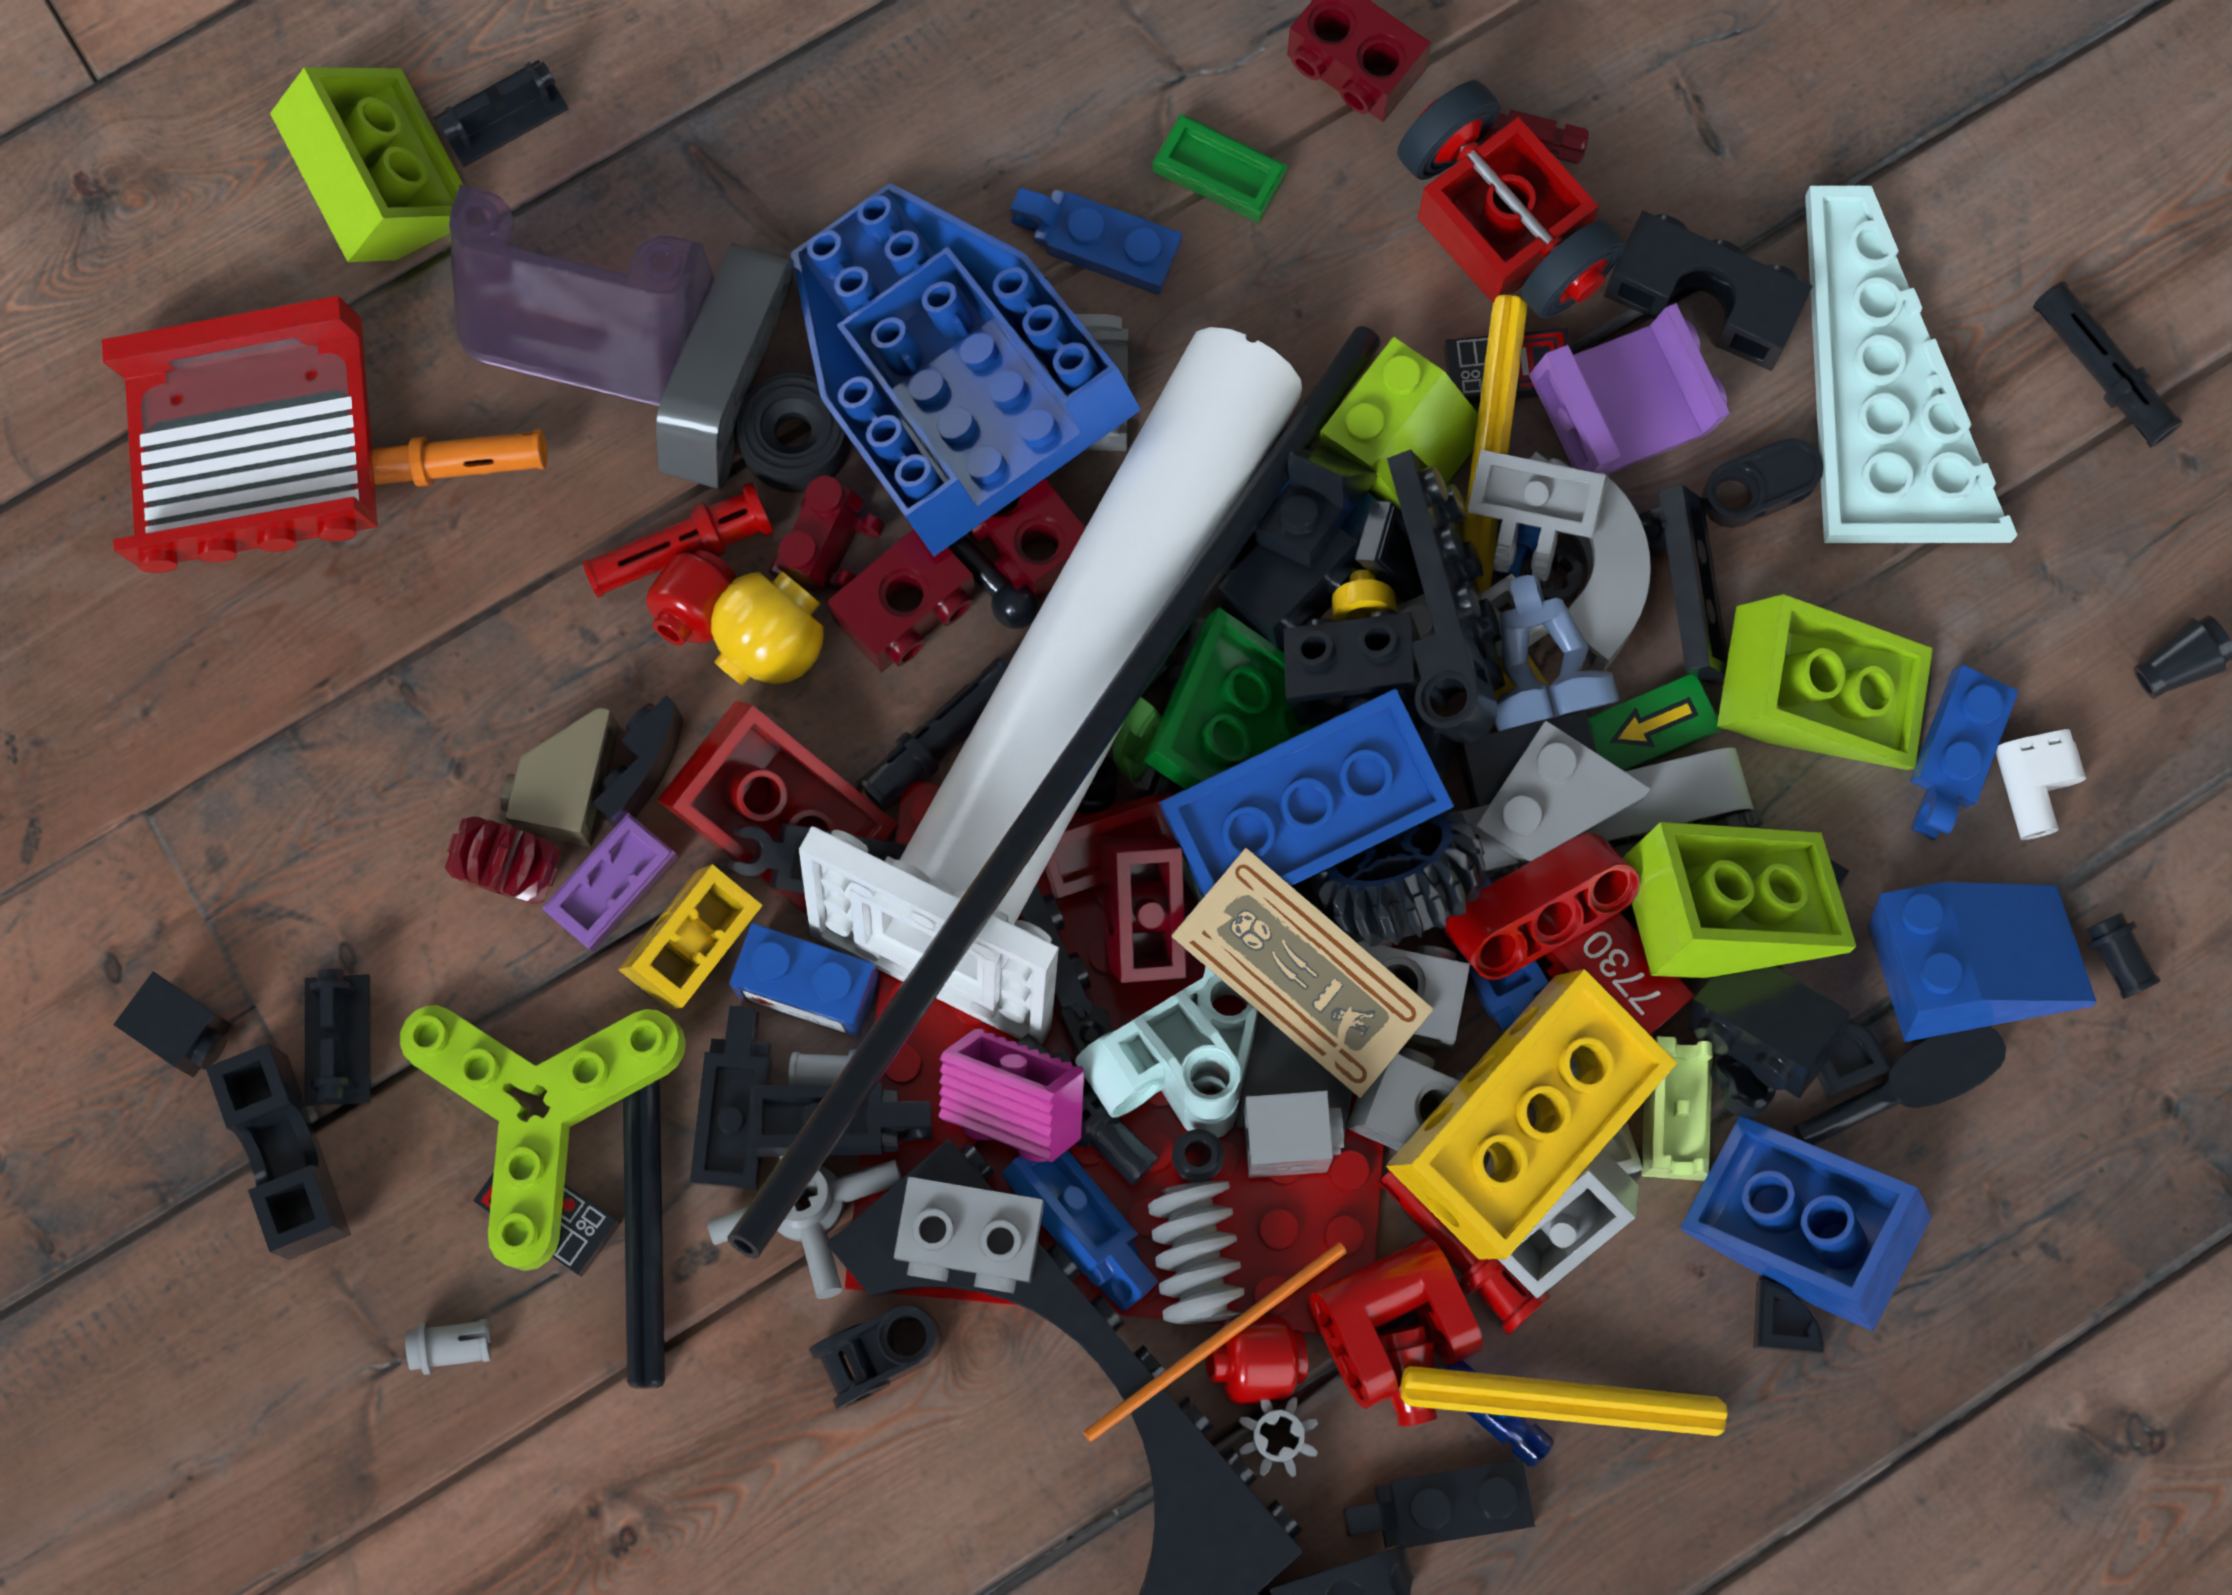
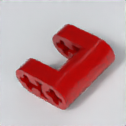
(1360, 1302)

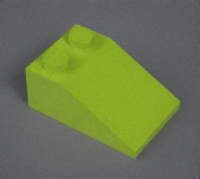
(1824, 683)
(1735, 899)

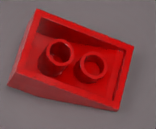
(760, 778)

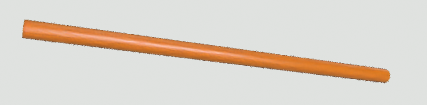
(1214, 1342)

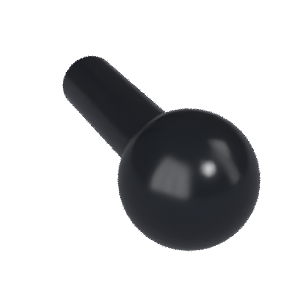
(1009, 606)

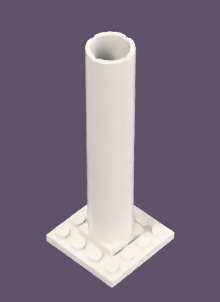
(1152, 523)

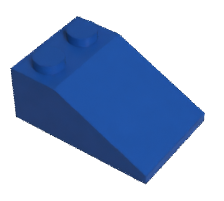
(1977, 956)
(1809, 1221)

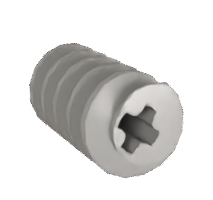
(1195, 1253)

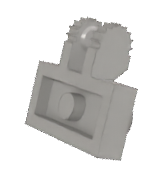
(1535, 496)

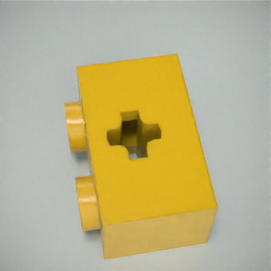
(690, 937)

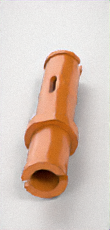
(480, 455)

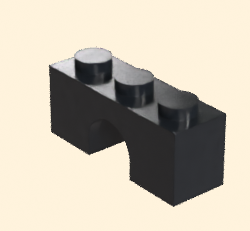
(1756, 298)
(270, 1118)

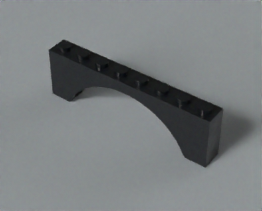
(1207, 1521)

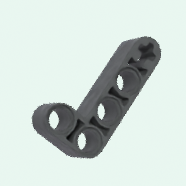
(719, 364)

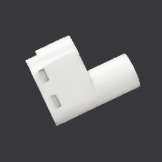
(2032, 769)

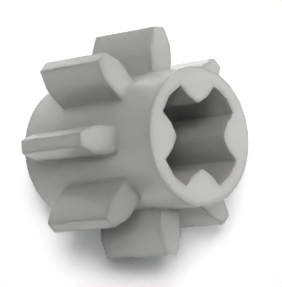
(1295, 1431)

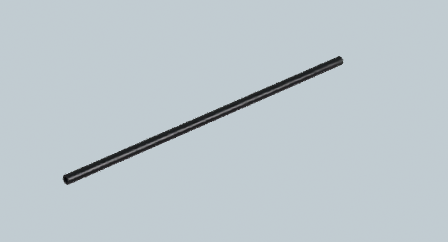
(1042, 810)

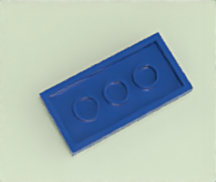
(1311, 797)

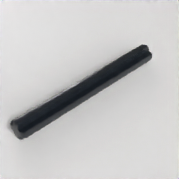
(643, 1238)

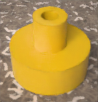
(1362, 597)

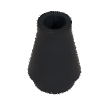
(2187, 656)

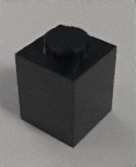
(174, 1025)

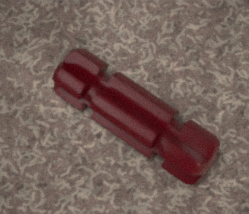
(1567, 142)

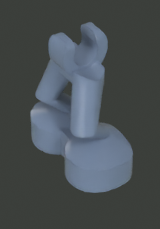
(1573, 688)

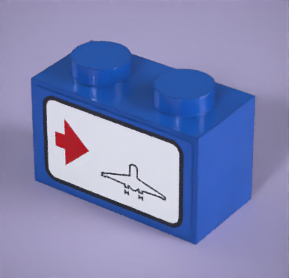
(805, 980)

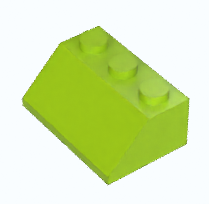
(369, 159)

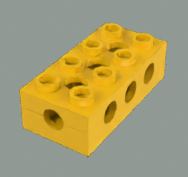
(1573, 1115)

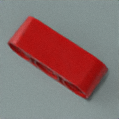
(1543, 906)

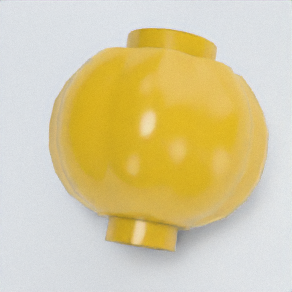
(766, 629)

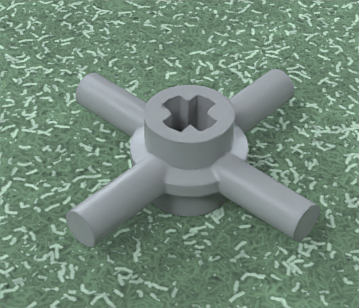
(818, 1220)

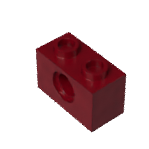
(895, 636)
(1143, 908)

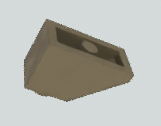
(561, 781)

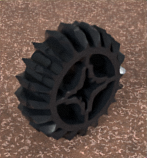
(1404, 881)

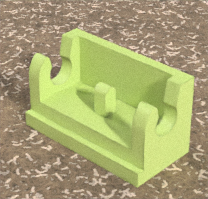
(1679, 1115)

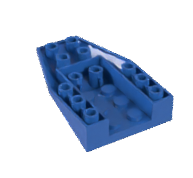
(949, 361)

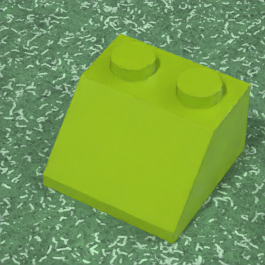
(1402, 407)

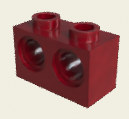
(1368, 39)
(1036, 517)

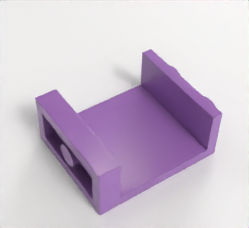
(1631, 395)

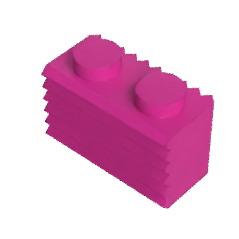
(1012, 1095)

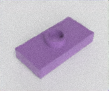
(610, 882)

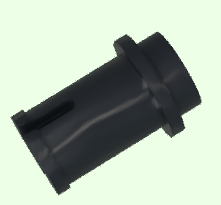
(2122, 955)
(1190, 1142)

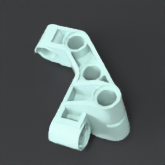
(1179, 1051)

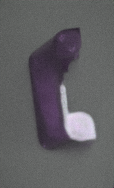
(571, 317)

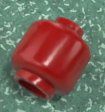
(686, 596)
(1260, 1362)

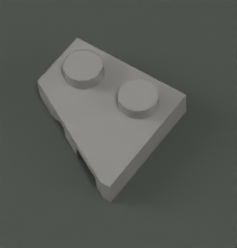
(1555, 796)

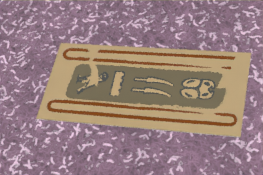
(1302, 972)

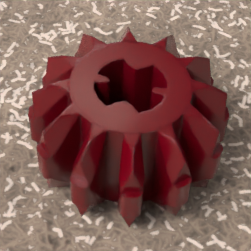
(502, 859)

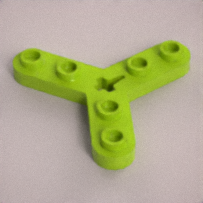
(534, 1152)

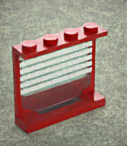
(246, 433)

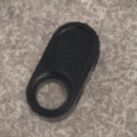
(1772, 475)

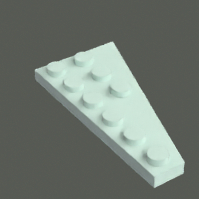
(1885, 401)

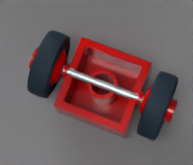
(1506, 205)

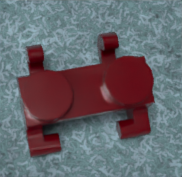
(823, 535)

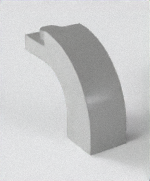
(1615, 577)

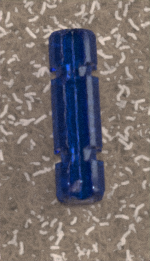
(1529, 1442)

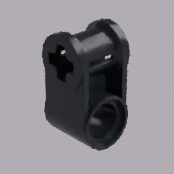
(873, 1354)

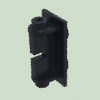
(501, 112)
(337, 1038)

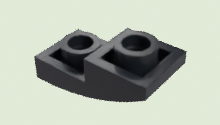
(651, 743)

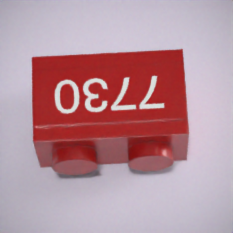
(1618, 962)

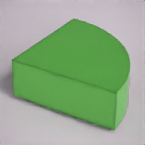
(1135, 739)

